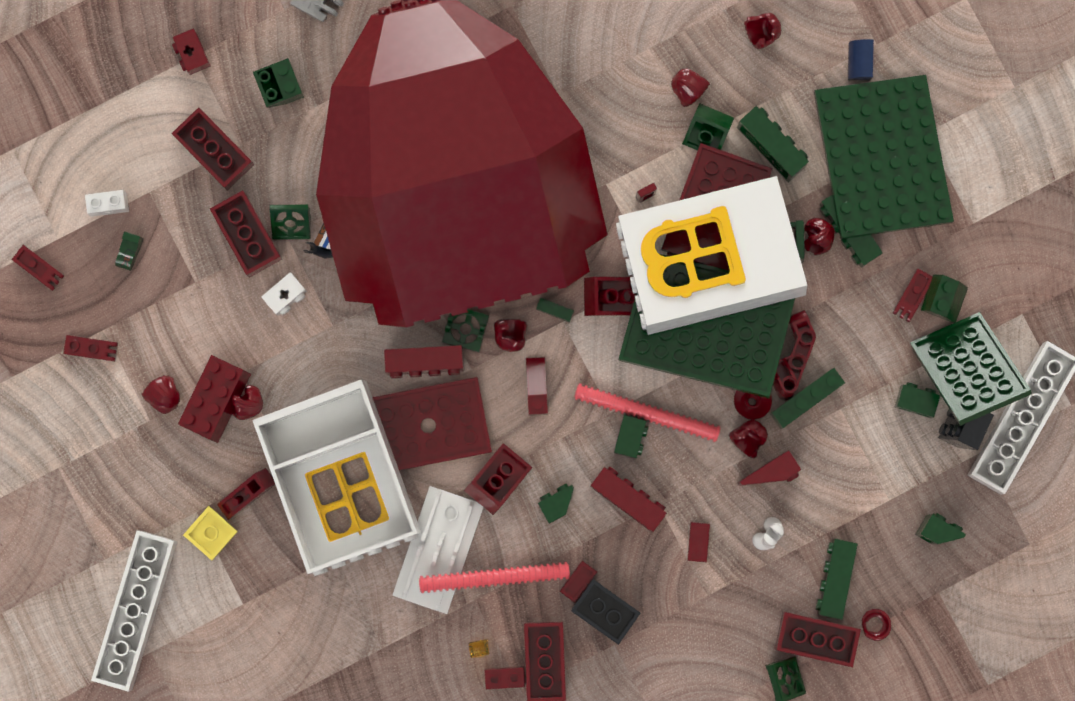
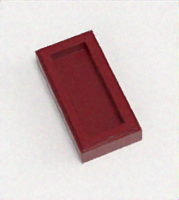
(646, 192)
(698, 542)
(578, 581)

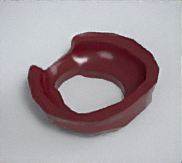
(886, 628)

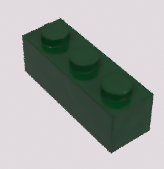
(555, 310)

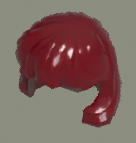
(763, 29)
(688, 86)
(820, 236)
(510, 334)
(162, 394)
(249, 404)
(749, 437)

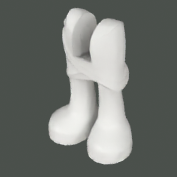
(773, 533)

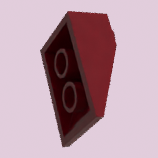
(608, 296)
(778, 470)
(498, 479)

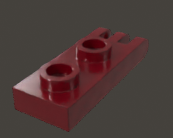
(37, 267)
(913, 294)
(89, 348)

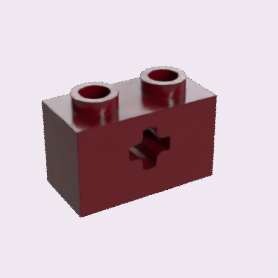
(198, 60)
(504, 678)

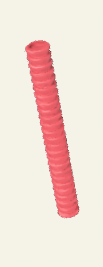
(647, 412)
(494, 577)

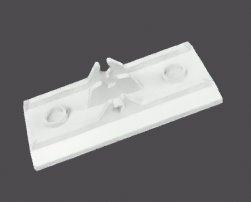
(441, 548)

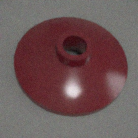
(751, 412)

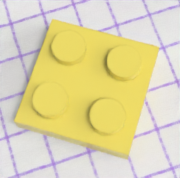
(210, 533)

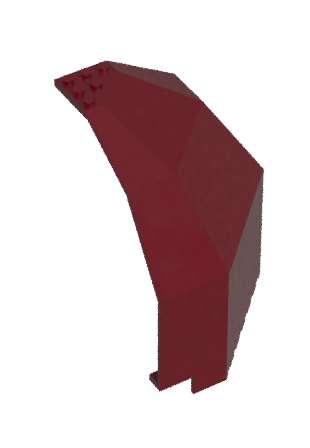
(451, 168)

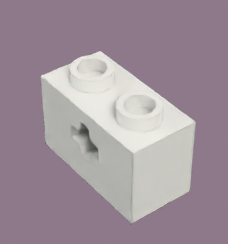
(106, 203)
(274, 295)

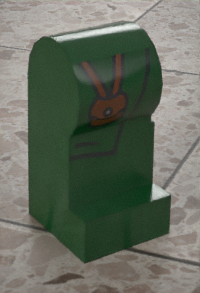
(128, 251)

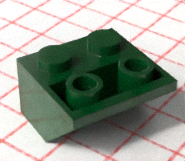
(278, 84)
(557, 504)
(937, 531)

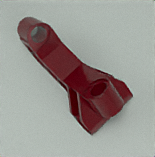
(786, 372)

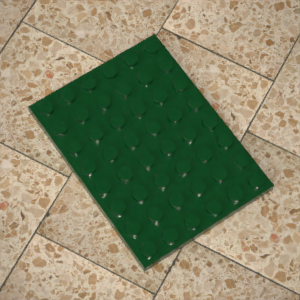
(883, 156)
(725, 351)

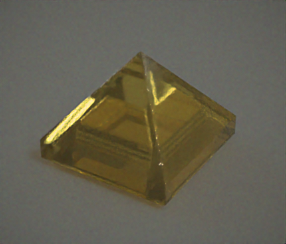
(479, 649)

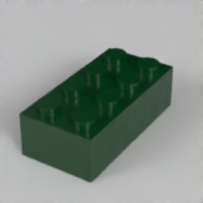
(772, 143)

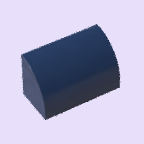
(860, 59)

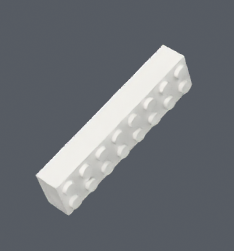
(1023, 419)
(134, 611)

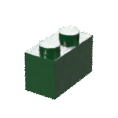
(917, 400)
(630, 437)

